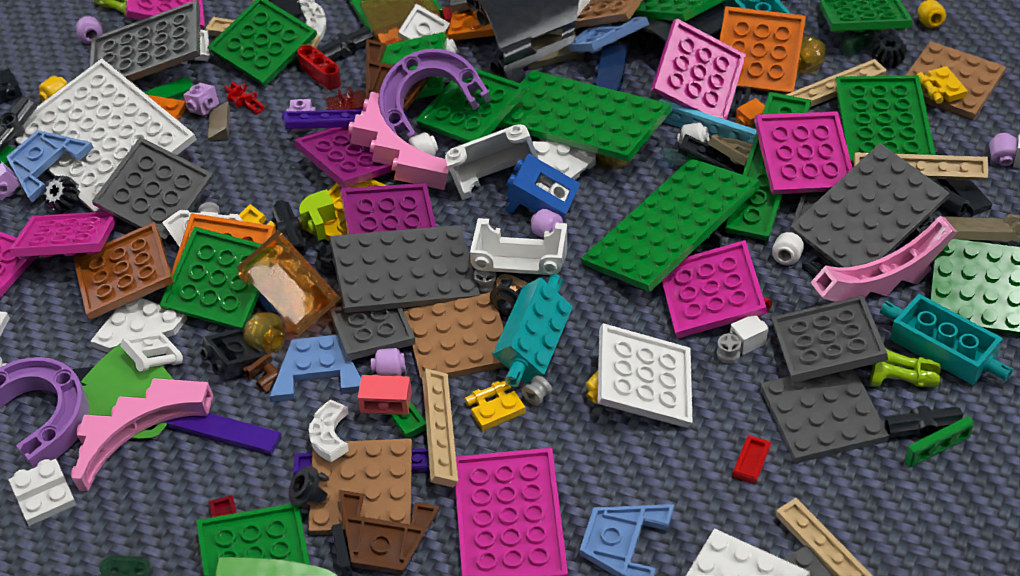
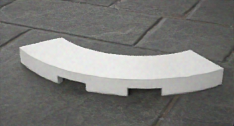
(314, 16)
(323, 431)

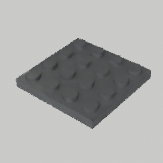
(151, 187)
(829, 339)
(823, 415)

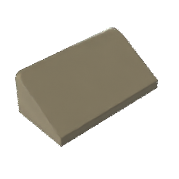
(219, 123)

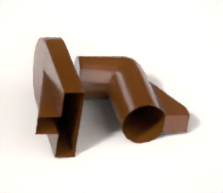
(263, 364)

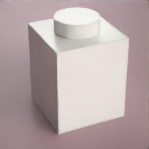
(751, 333)

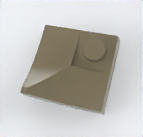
(733, 148)

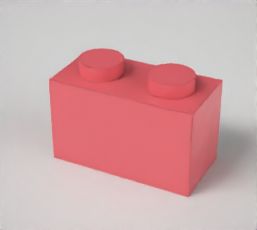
(384, 394)

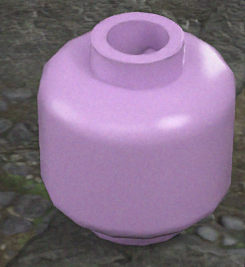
(88, 28)
(1003, 149)
(544, 221)
(388, 362)

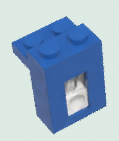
(539, 187)

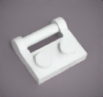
(151, 345)

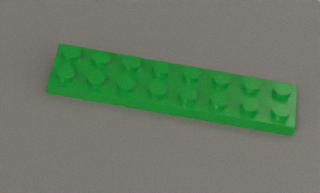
(758, 213)

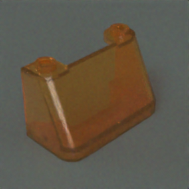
(288, 283)

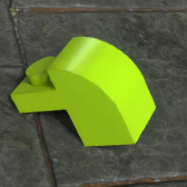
(315, 211)

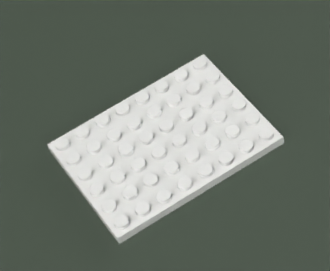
(112, 116)

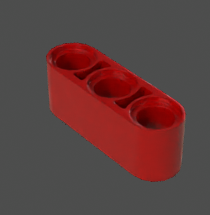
(319, 67)

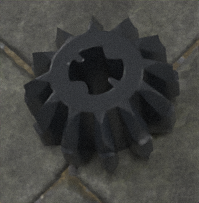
(889, 51)
(61, 193)

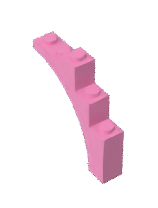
(388, 148)
(883, 275)
(131, 415)

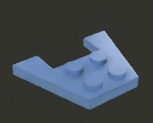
(600, 35)
(38, 154)
(312, 360)
(615, 534)

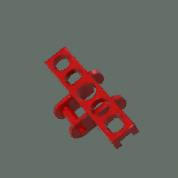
(244, 99)

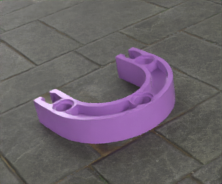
(429, 63)
(61, 429)

